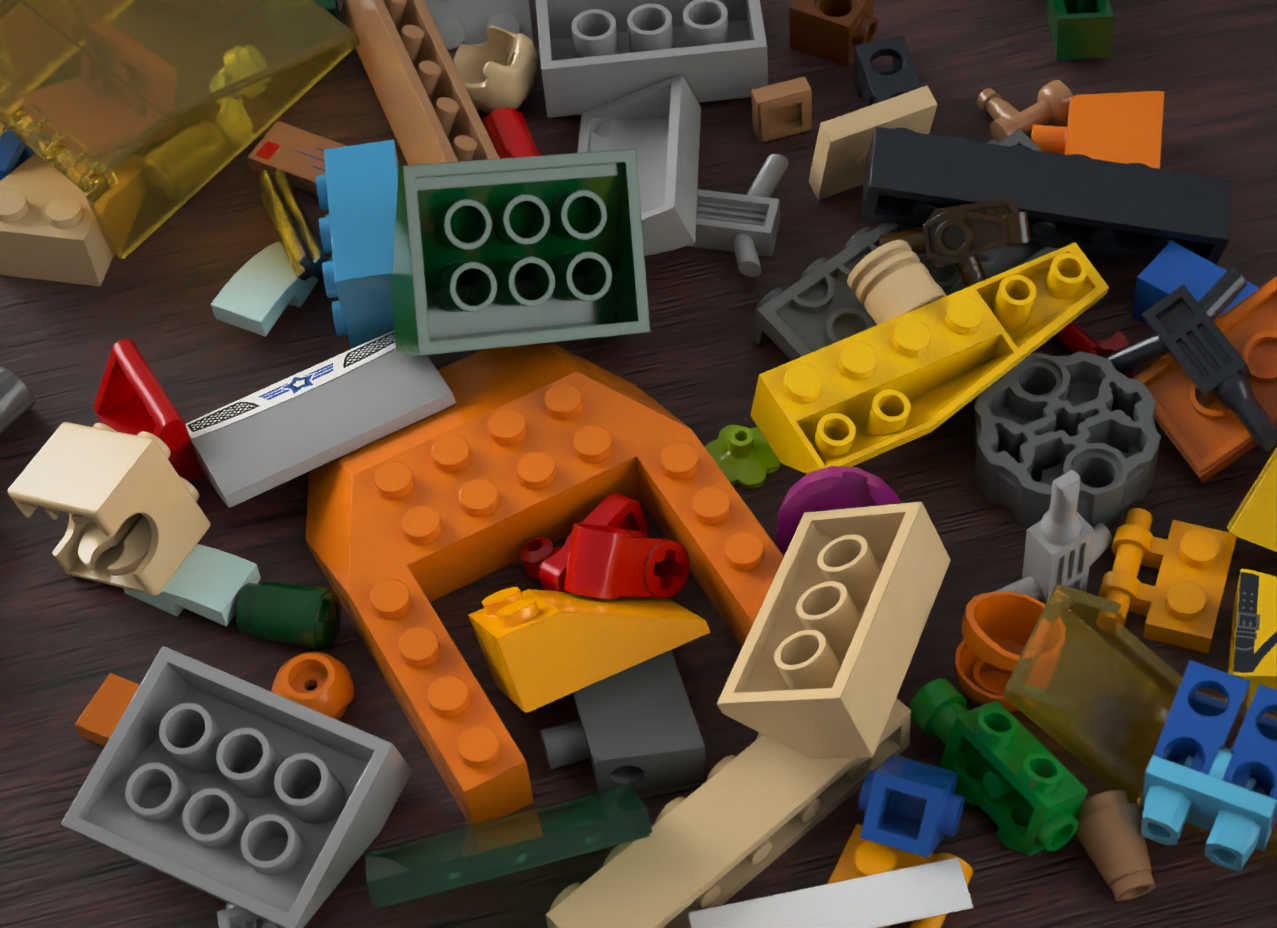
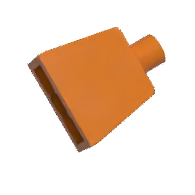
(1109, 128)

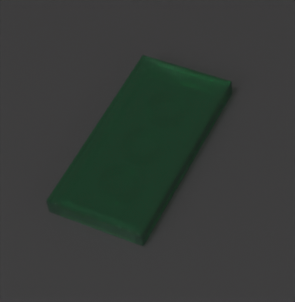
(505, 845)

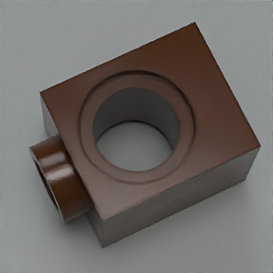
(831, 28)

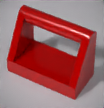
(135, 402)

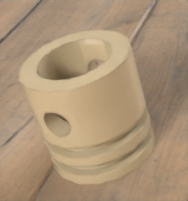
(893, 282)

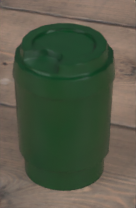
(289, 614)

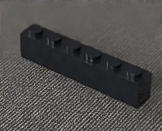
(1068, 198)

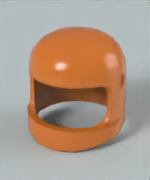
(994, 637)

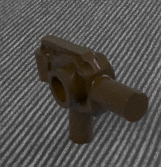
(964, 231)

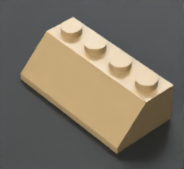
(838, 630)

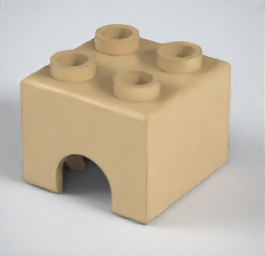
(124, 504)

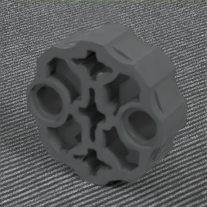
(1062, 418)

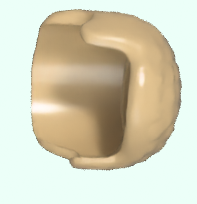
(499, 70)

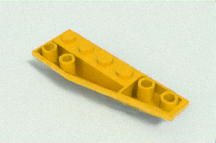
(919, 366)

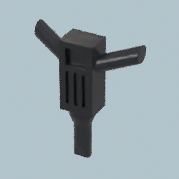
(1202, 352)

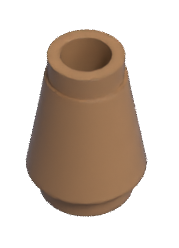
(1114, 842)

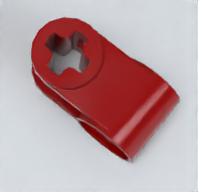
(624, 563)

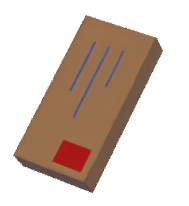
(294, 152)

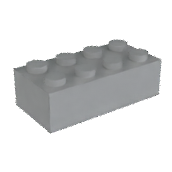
(621, 46)

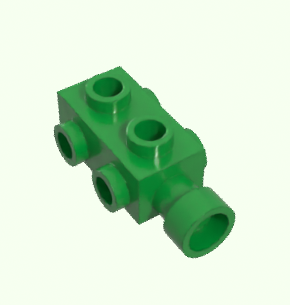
(1001, 769)

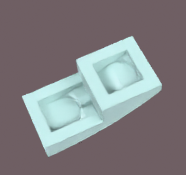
(261, 291)
(205, 584)

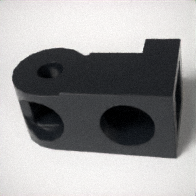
(884, 82)

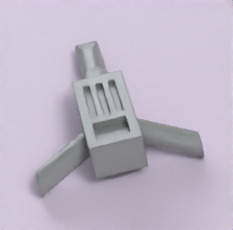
(743, 222)
(1060, 545)

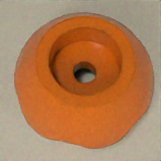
(317, 669)

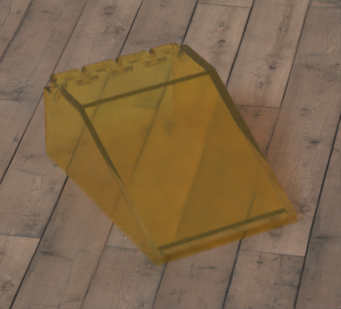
(155, 92)

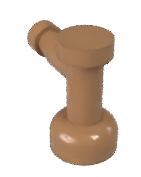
(1051, 108)

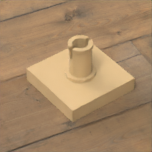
(846, 139)

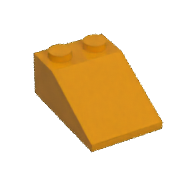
(562, 641)

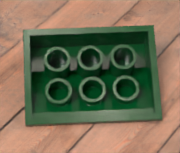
(518, 252)

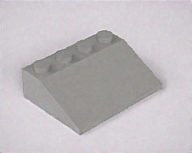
(238, 790)

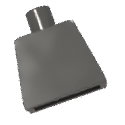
(633, 730)

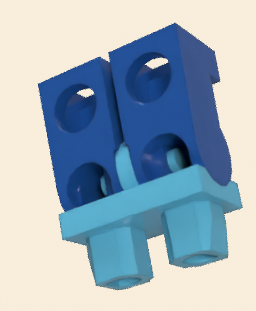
(1205, 781)

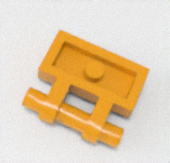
(1189, 581)

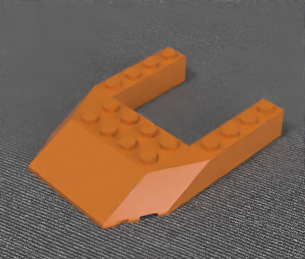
(461, 492)

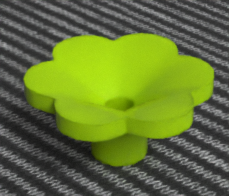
(743, 456)

